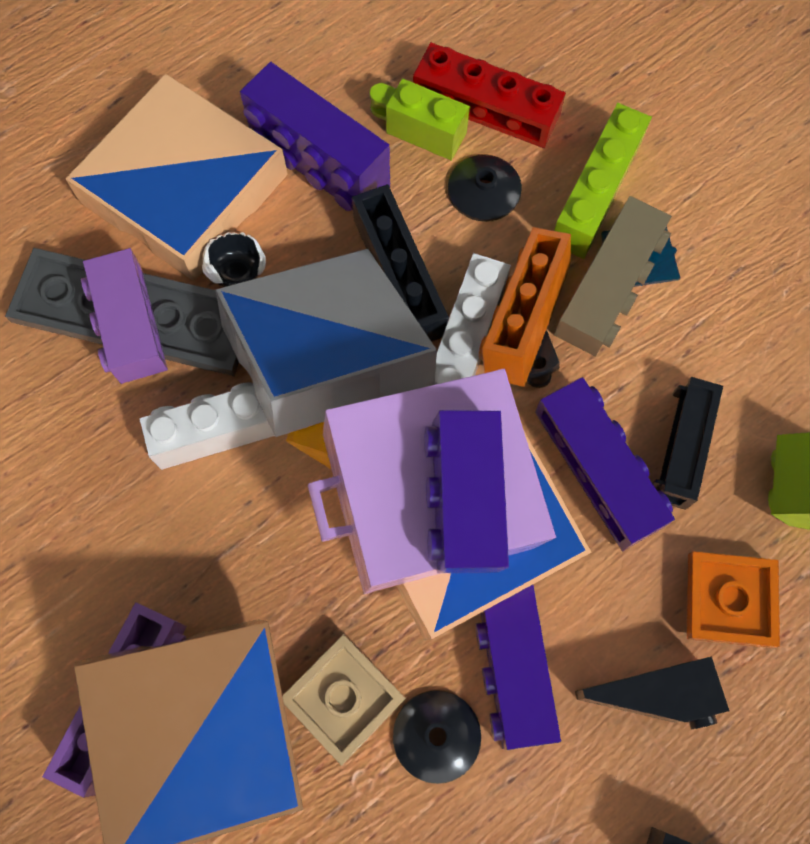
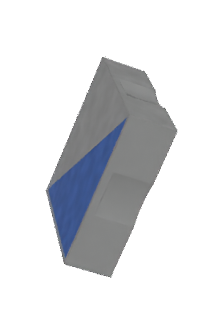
(324, 339)

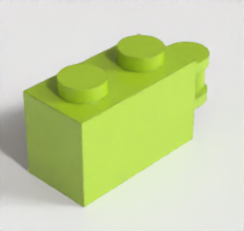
(421, 116)

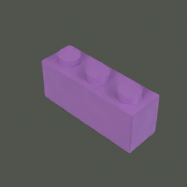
(123, 316)

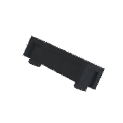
(689, 442)

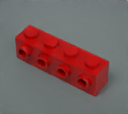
(495, 95)

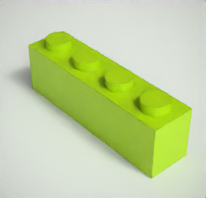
(602, 177)

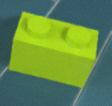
(791, 484)

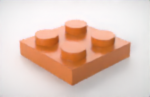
(733, 599)

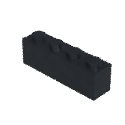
(397, 255)

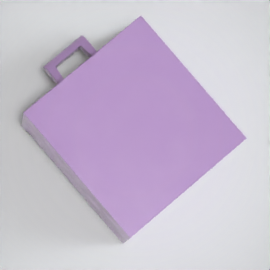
(384, 472)

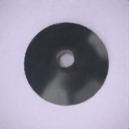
(484, 200)
(412, 740)

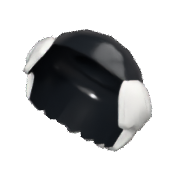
(233, 259)

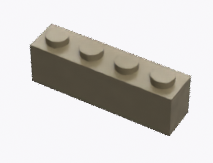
(612, 275)

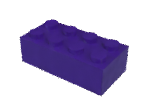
(315, 136)

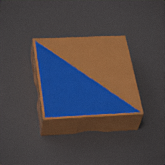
(188, 737)

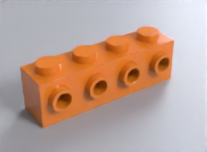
(527, 305)

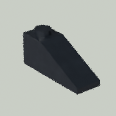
(673, 694)

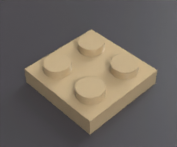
(342, 699)

